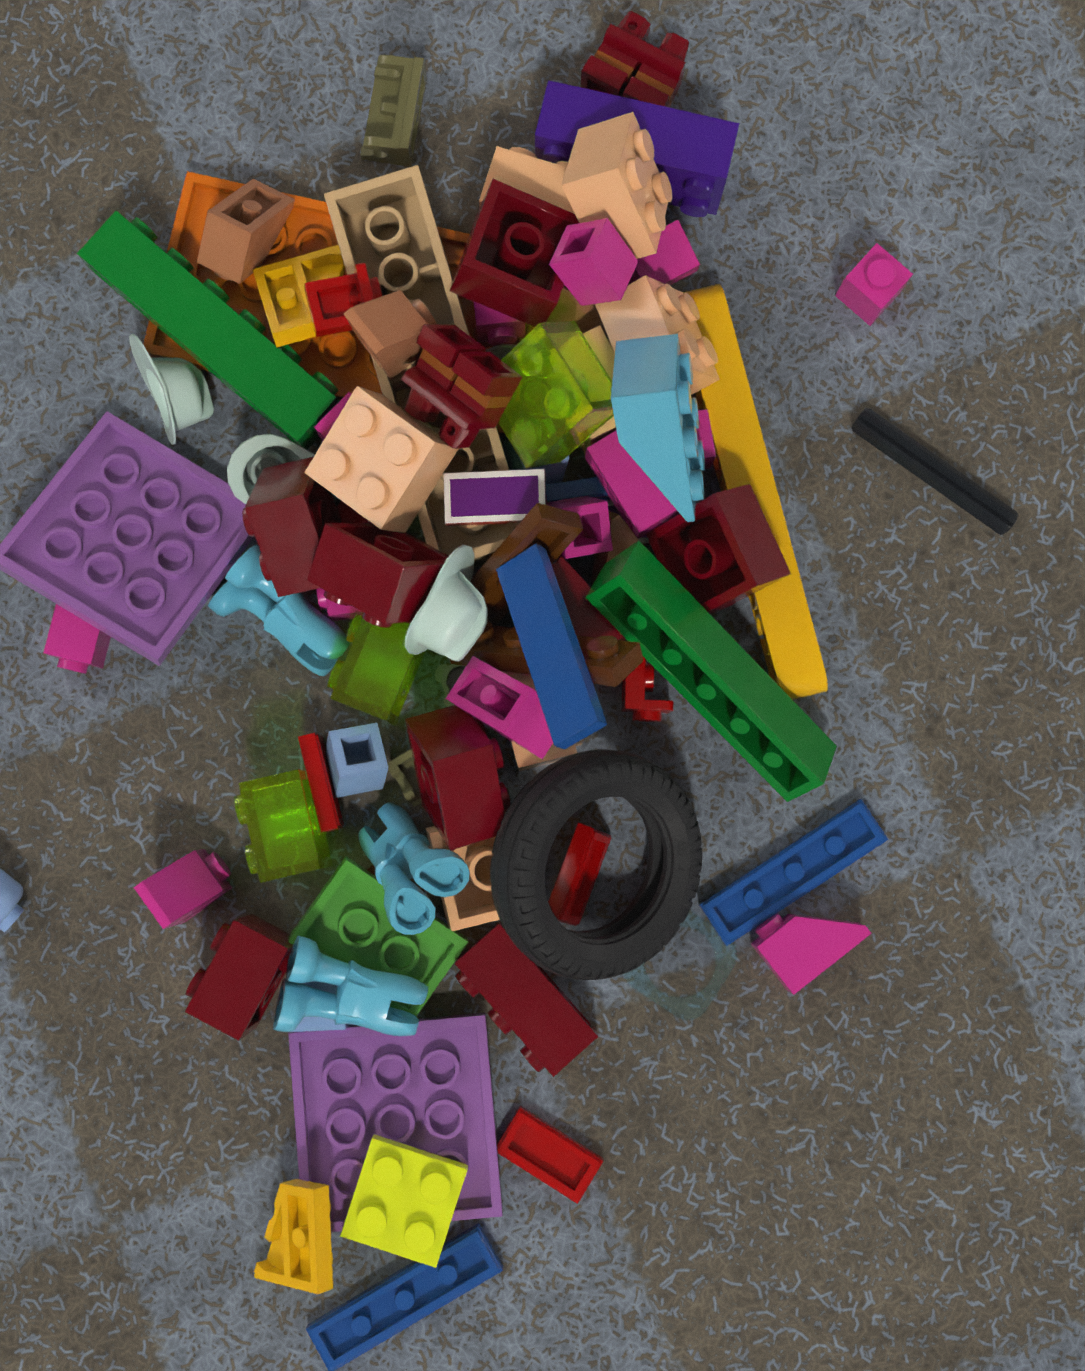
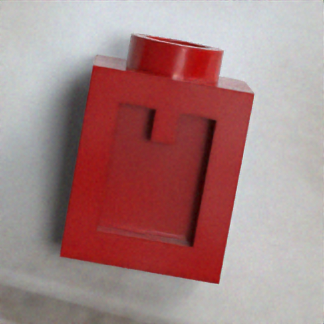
(633, 695)

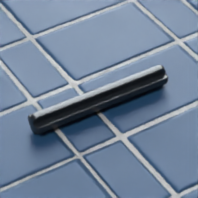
(935, 471)

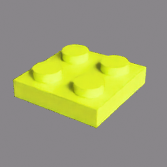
(404, 1200)

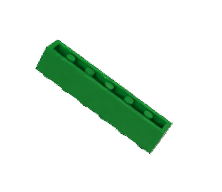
(208, 328)
(712, 672)

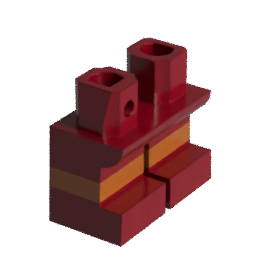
(634, 68)
(460, 382)

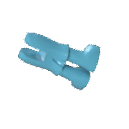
(289, 618)
(405, 855)
(360, 998)

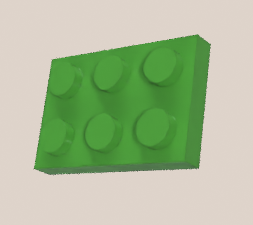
(353, 925)

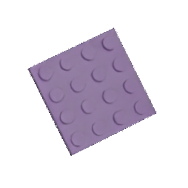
(128, 538)
(410, 1089)

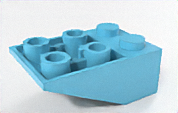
(659, 418)

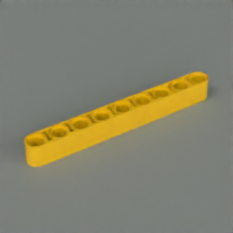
(740, 460)

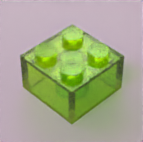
(559, 397)
(376, 671)
(281, 826)

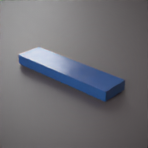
(551, 647)
(793, 872)
(403, 1299)

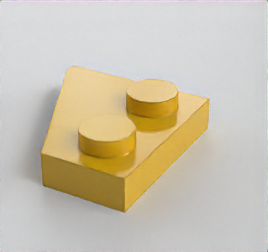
(284, 293)
(299, 1238)

